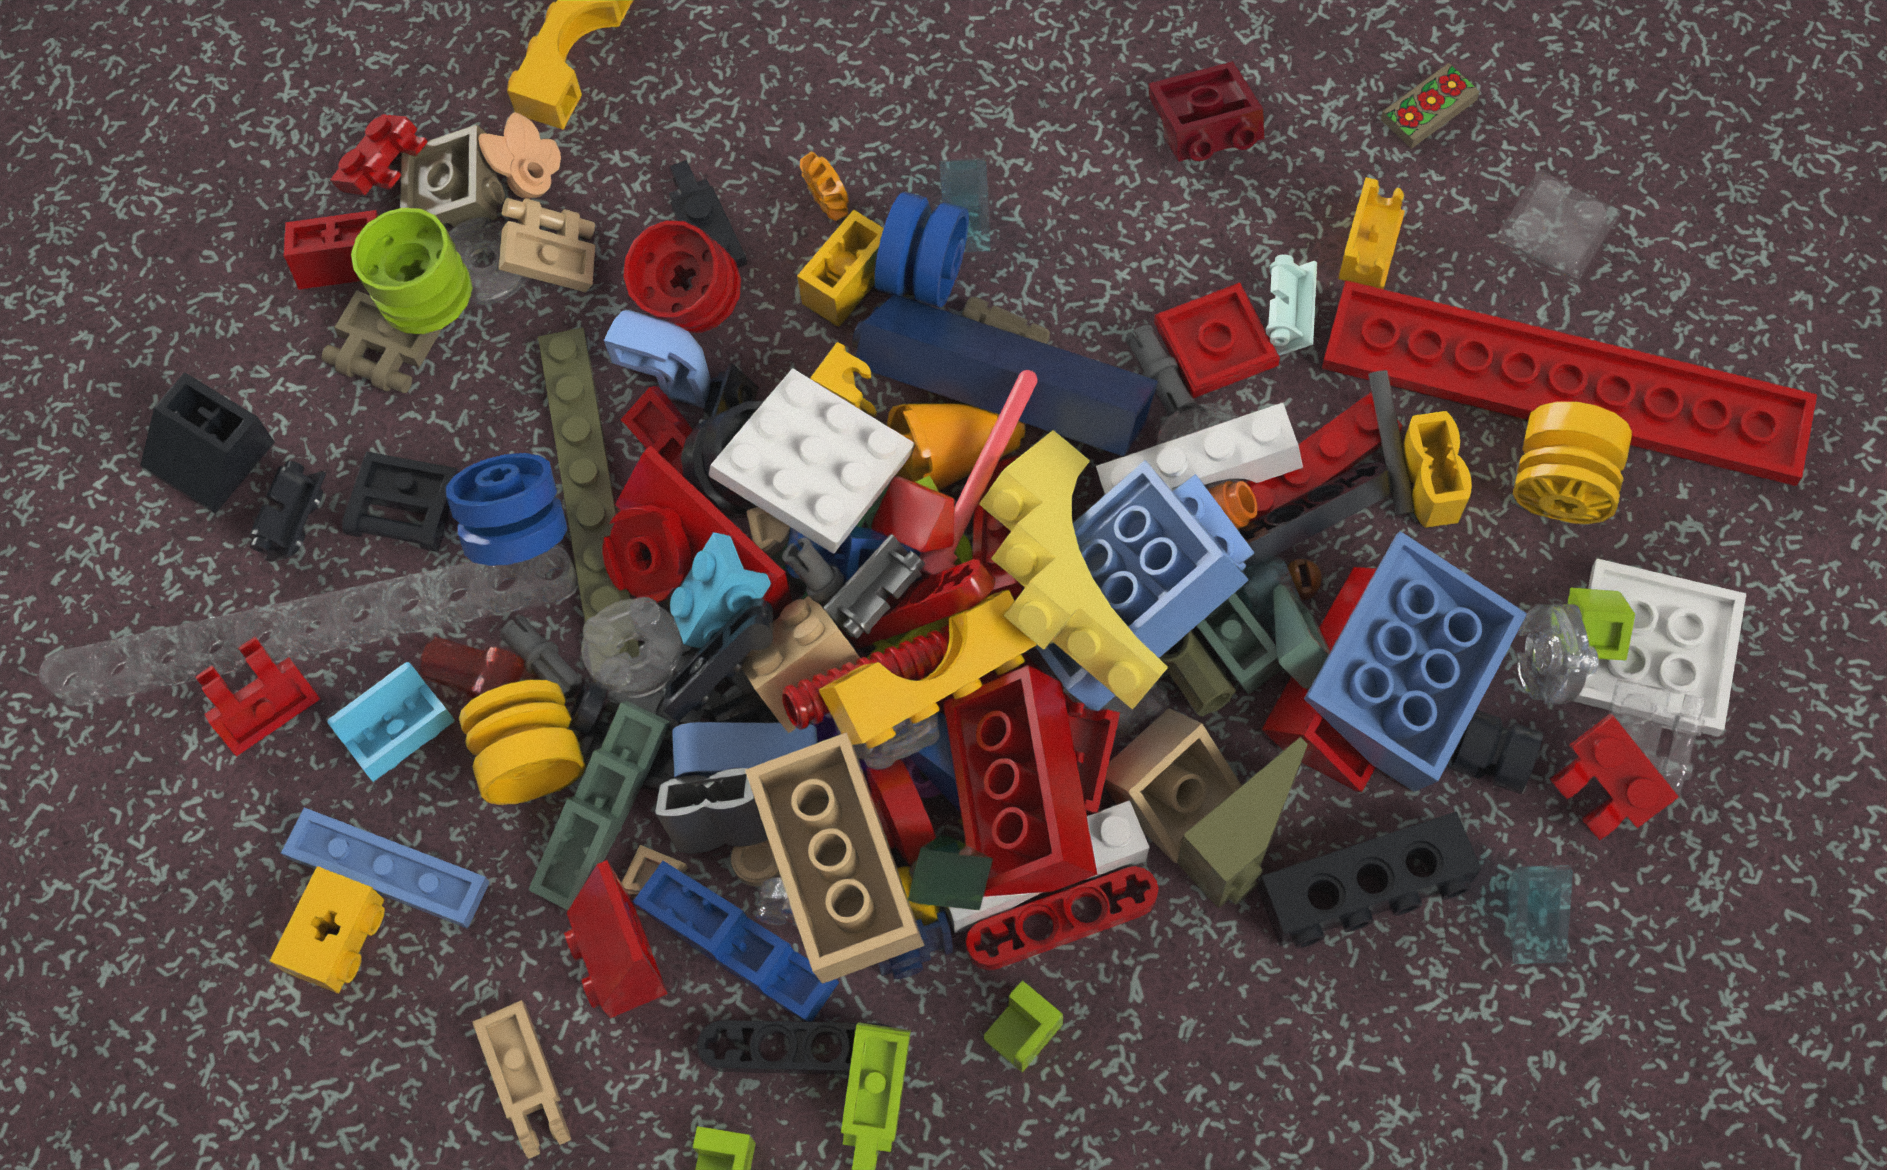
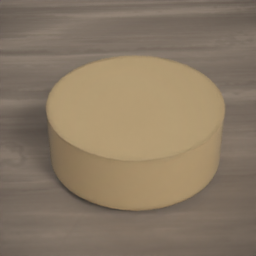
(754, 863)

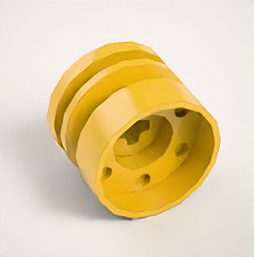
(1572, 462)
(521, 742)

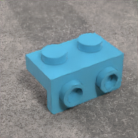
(714, 591)
(390, 721)

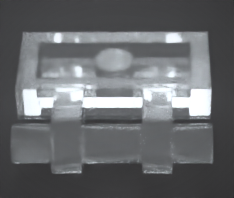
(1644, 713)

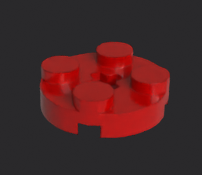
(670, 552)

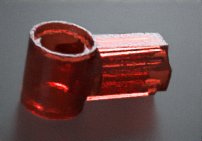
(468, 667)

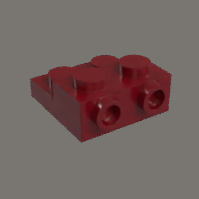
(1207, 112)

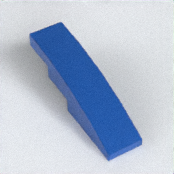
(734, 941)

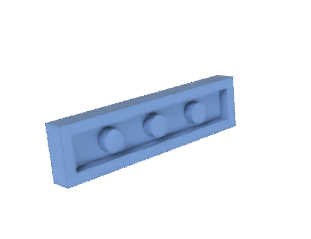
(386, 867)

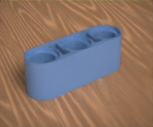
(720, 746)

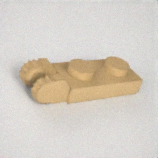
(520, 1073)

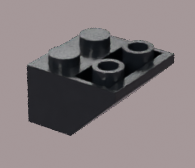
(203, 443)

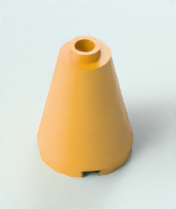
(946, 439)

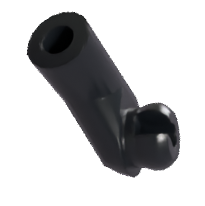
(743, 709)

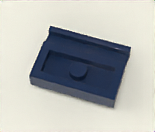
(910, 963)

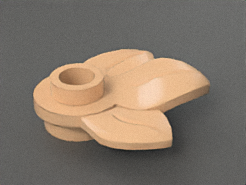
(522, 156)

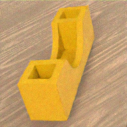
(544, 84)
(874, 699)

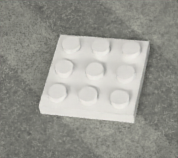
(812, 460)
(1679, 640)

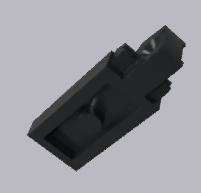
(700, 207)

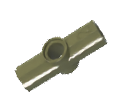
(1198, 675)

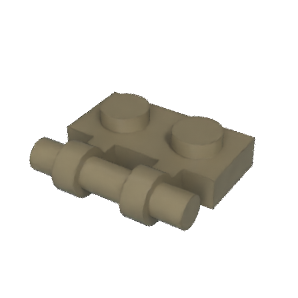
(366, 328)

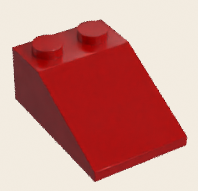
(612, 945)

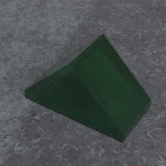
(950, 875)

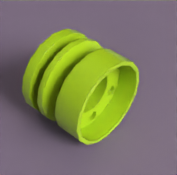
(412, 270)

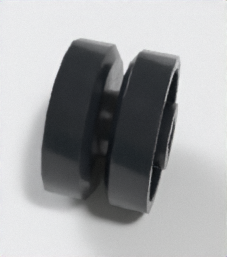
(704, 446)

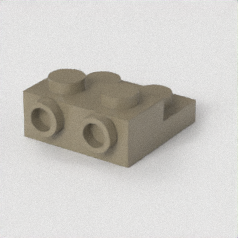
(451, 179)

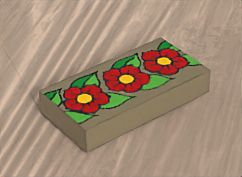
(1430, 105)

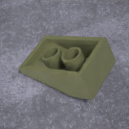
(1231, 841)

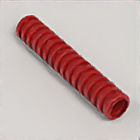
(909, 661)

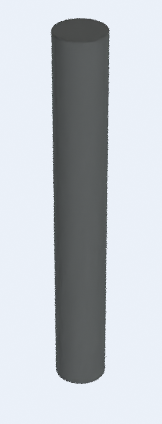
(1391, 442)

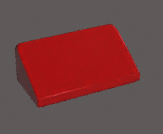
(916, 516)

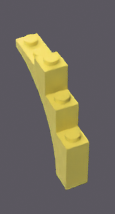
(1059, 593)

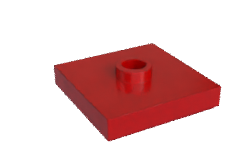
(1216, 340)

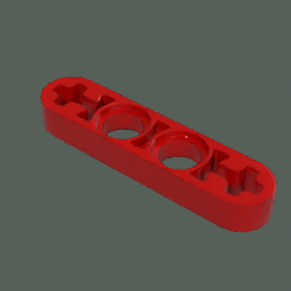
(930, 601)
(1065, 925)

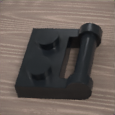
(402, 486)

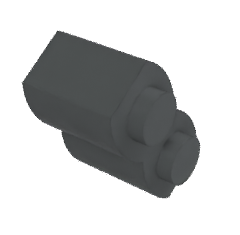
(710, 811)

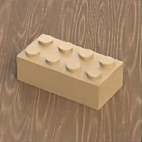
(834, 858)

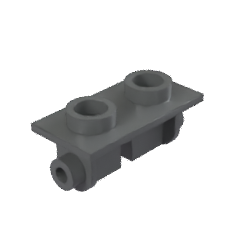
(864, 595)

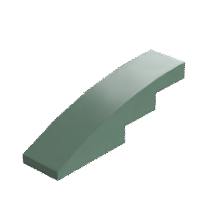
(600, 804)

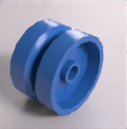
(921, 249)
(506, 509)

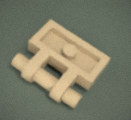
(543, 254)

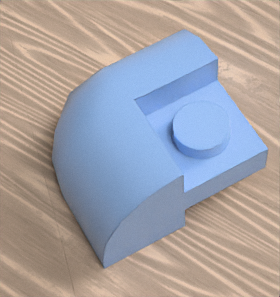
(661, 351)

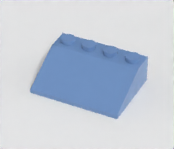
(1152, 568)
(1414, 663)

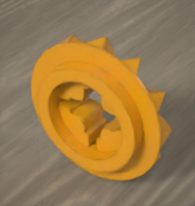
(825, 186)

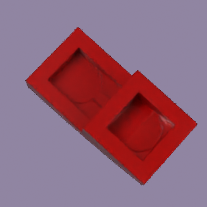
(659, 425)

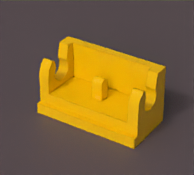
(1372, 236)
(838, 377)

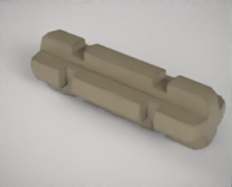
(978, 310)

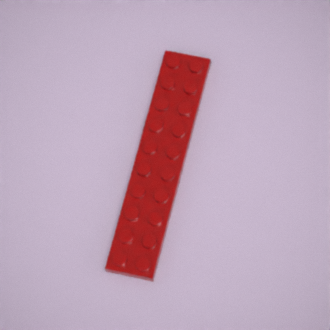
(1521, 366)

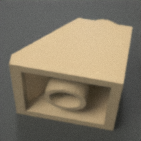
(1171, 778)

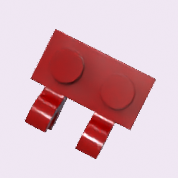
(369, 161)
(261, 705)
(1623, 772)

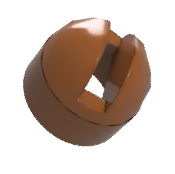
(1313, 574)

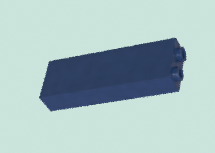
(982, 363)

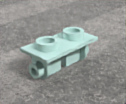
(1294, 304)

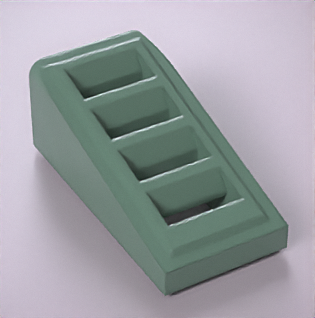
(1298, 638)

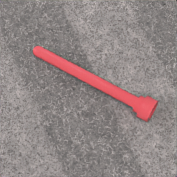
(943, 559)

